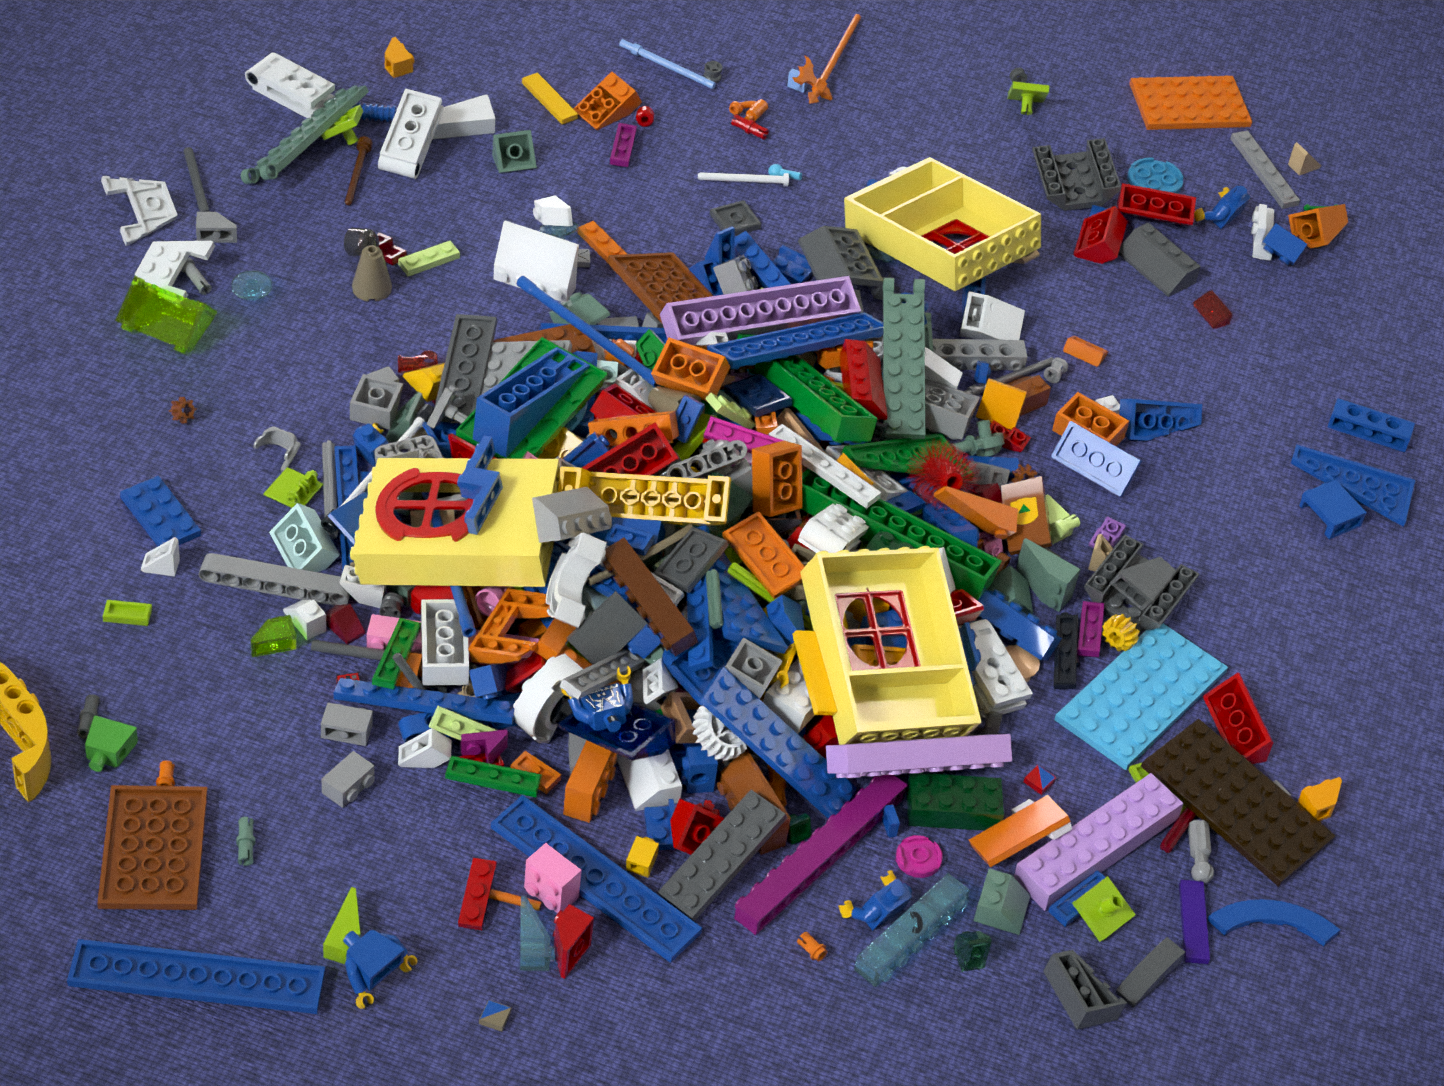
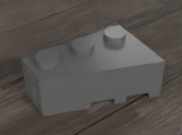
(1080, 992)

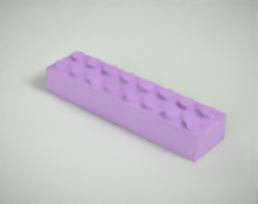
(918, 755)
(1098, 840)

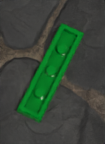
(400, 642)
(493, 776)

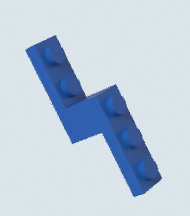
(480, 485)

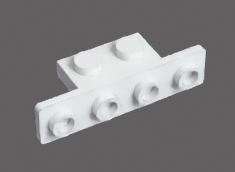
(1263, 223)

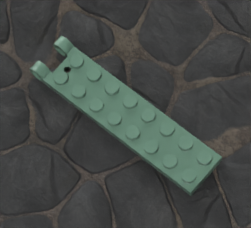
(305, 135)
(904, 360)

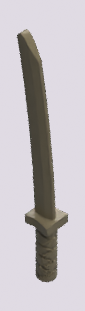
(652, 551)

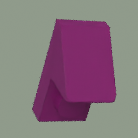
(489, 742)

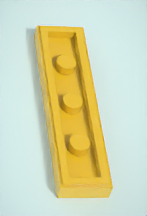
(549, 98)
(814, 673)

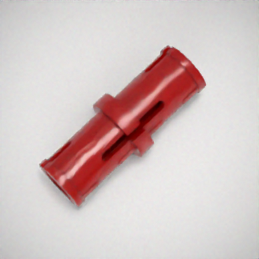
(750, 126)

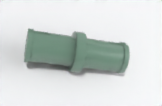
(245, 841)

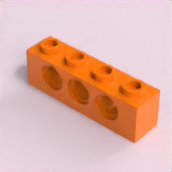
(665, 420)

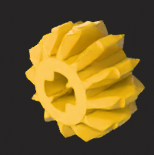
(1120, 632)

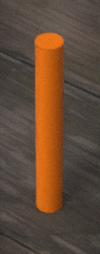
(513, 899)

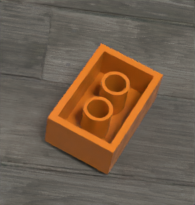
(690, 369)
(1091, 417)
(777, 478)
(589, 782)

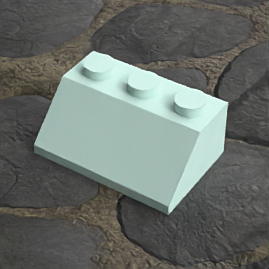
(304, 540)

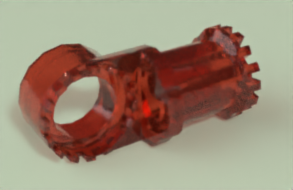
(417, 362)

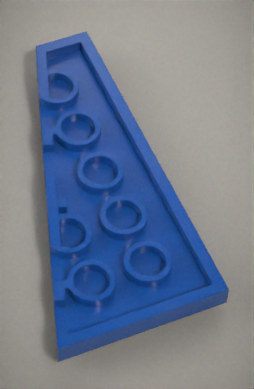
(1373, 487)
(743, 613)

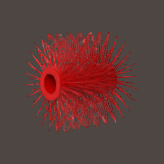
(941, 473)

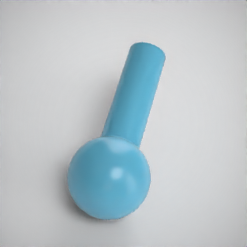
(777, 170)

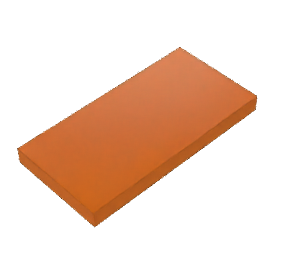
(765, 554)
(1019, 830)

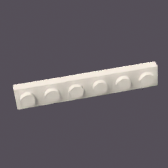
(830, 469)

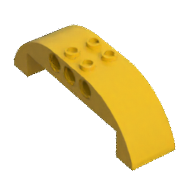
(655, 497)
(28, 728)

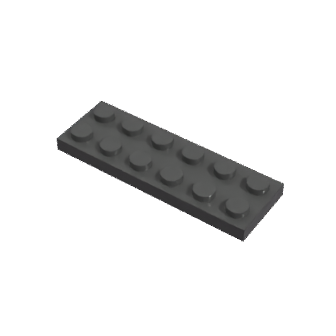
(467, 360)
(722, 855)

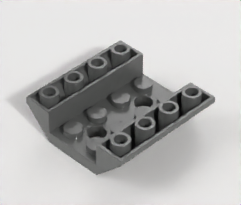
(1092, 175)
(841, 253)
(1126, 555)

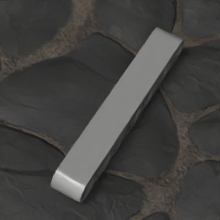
(273, 579)

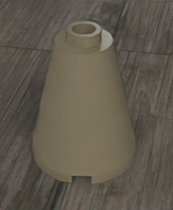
(372, 276)
(668, 399)

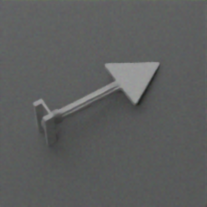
(445, 408)

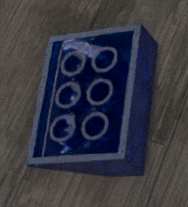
(640, 737)

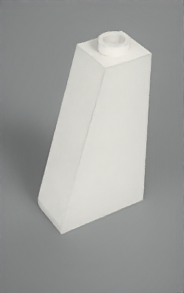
(466, 119)

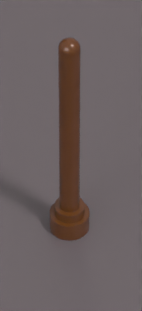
(364, 146)

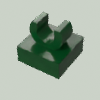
(799, 828)

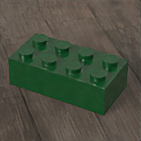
(954, 801)

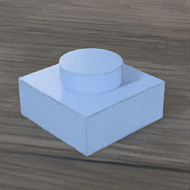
(795, 73)

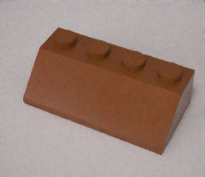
(740, 778)

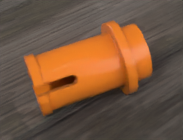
(166, 774)
(816, 950)

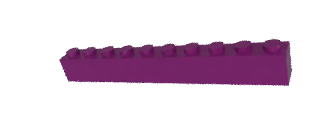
(818, 853)

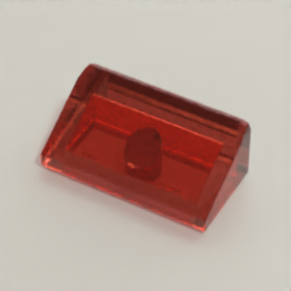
(1213, 310)

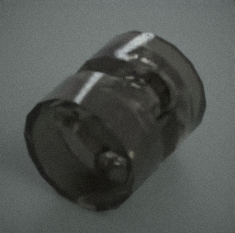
(992, 723)

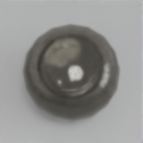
(358, 238)

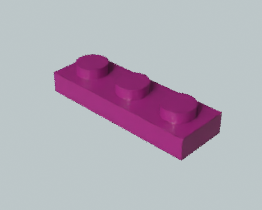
(623, 145)
(1090, 629)

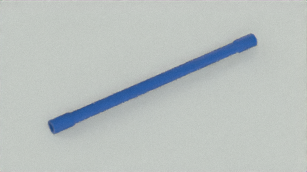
(532, 289)
(465, 619)

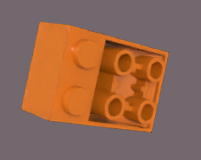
(608, 102)

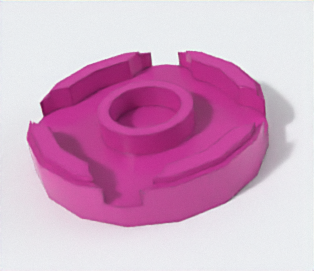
(918, 856)

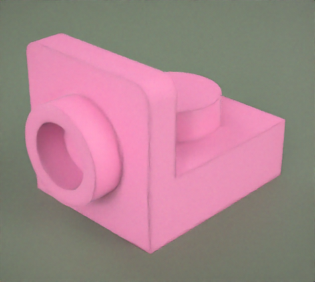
(991, 544)

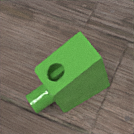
(109, 742)

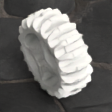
(716, 736)

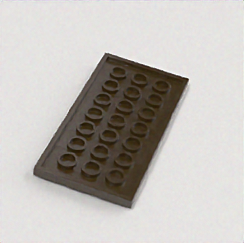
(1238, 802)

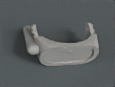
(282, 438)

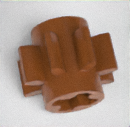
(176, 409)
(1020, 471)

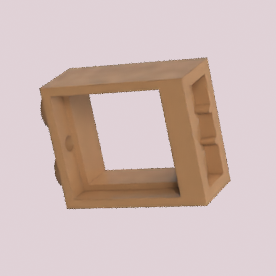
(675, 708)

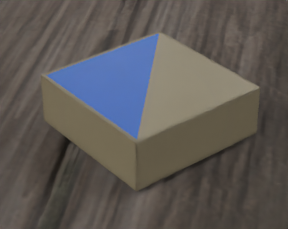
(495, 1015)

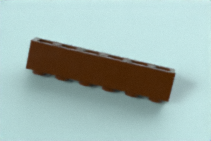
(650, 597)

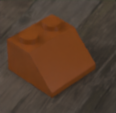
(1037, 392)

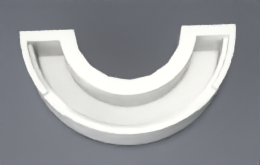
(570, 577)
(540, 697)

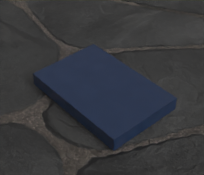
(757, 395)

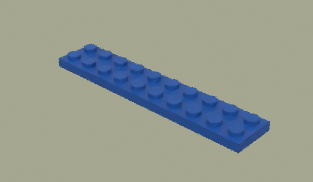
(798, 340)
(602, 880)
(196, 976)

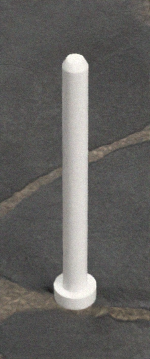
(745, 178)

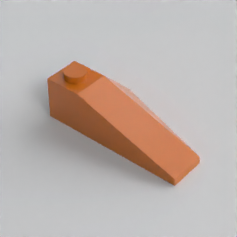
(984, 513)

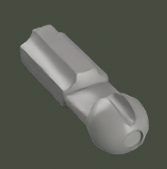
(1200, 850)

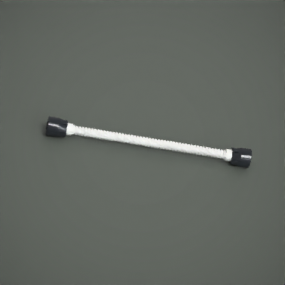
(422, 416)

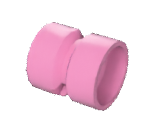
(489, 598)

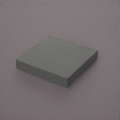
(735, 215)

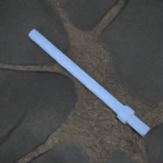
(637, 50)

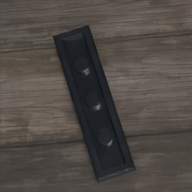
(1066, 652)

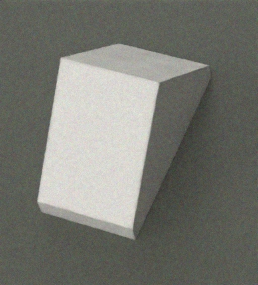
(162, 559)

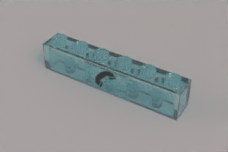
(912, 930)

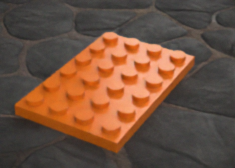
(1190, 102)

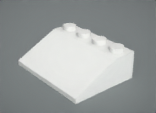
(539, 257)

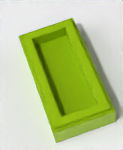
(127, 612)

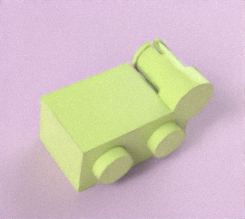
(1060, 521)

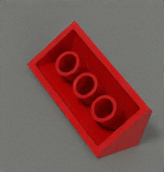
(1239, 719)

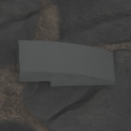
(1150, 972)

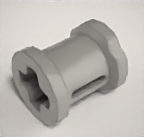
(1056, 370)

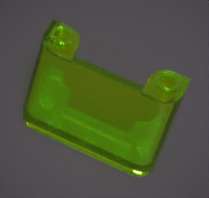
(164, 315)

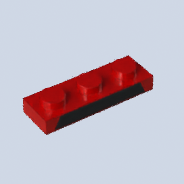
(477, 894)

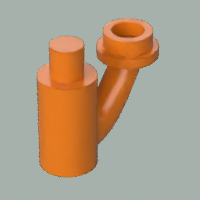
(756, 109)

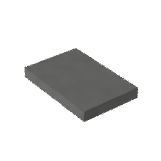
(691, 559)
(607, 629)

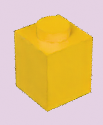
(642, 856)

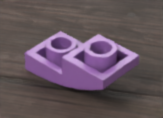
(1110, 530)

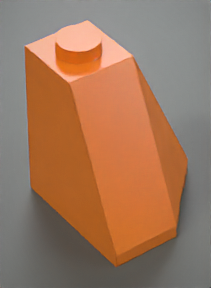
(1318, 225)

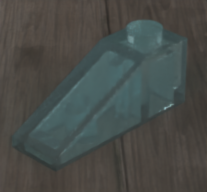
(534, 940)

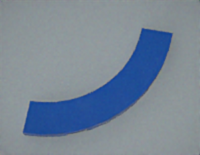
(1273, 912)

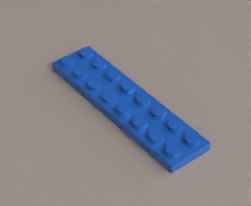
(776, 743)

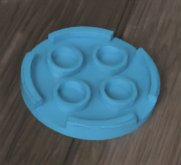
(1155, 175)

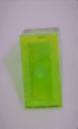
(274, 637)

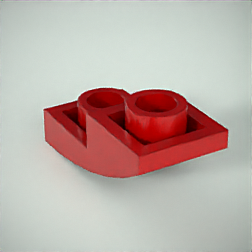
(1014, 439)

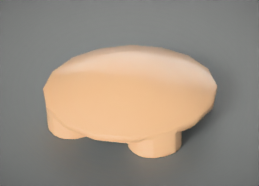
(1025, 661)

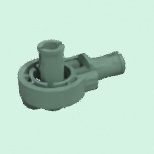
(983, 445)

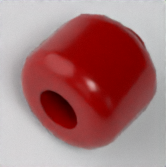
(645, 116)

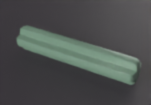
(714, 599)

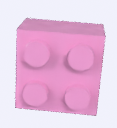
(552, 878)

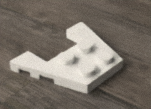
(150, 204)
(166, 260)

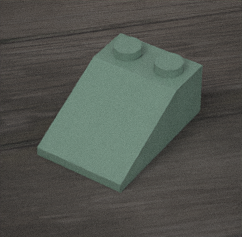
(1047, 575)

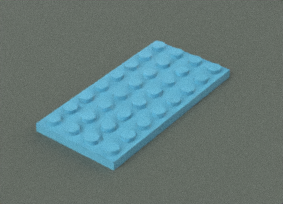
(1141, 695)

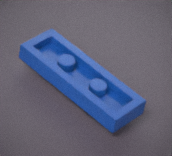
(1063, 909)

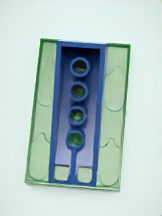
(532, 401)

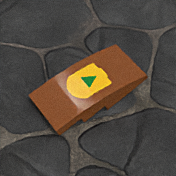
(1032, 515)

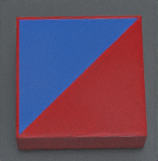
(1039, 779)

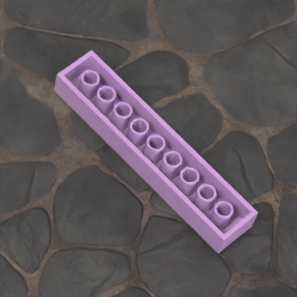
(760, 310)

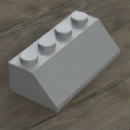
(569, 514)

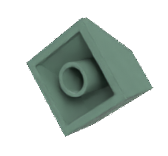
(584, 307)
(1002, 902)

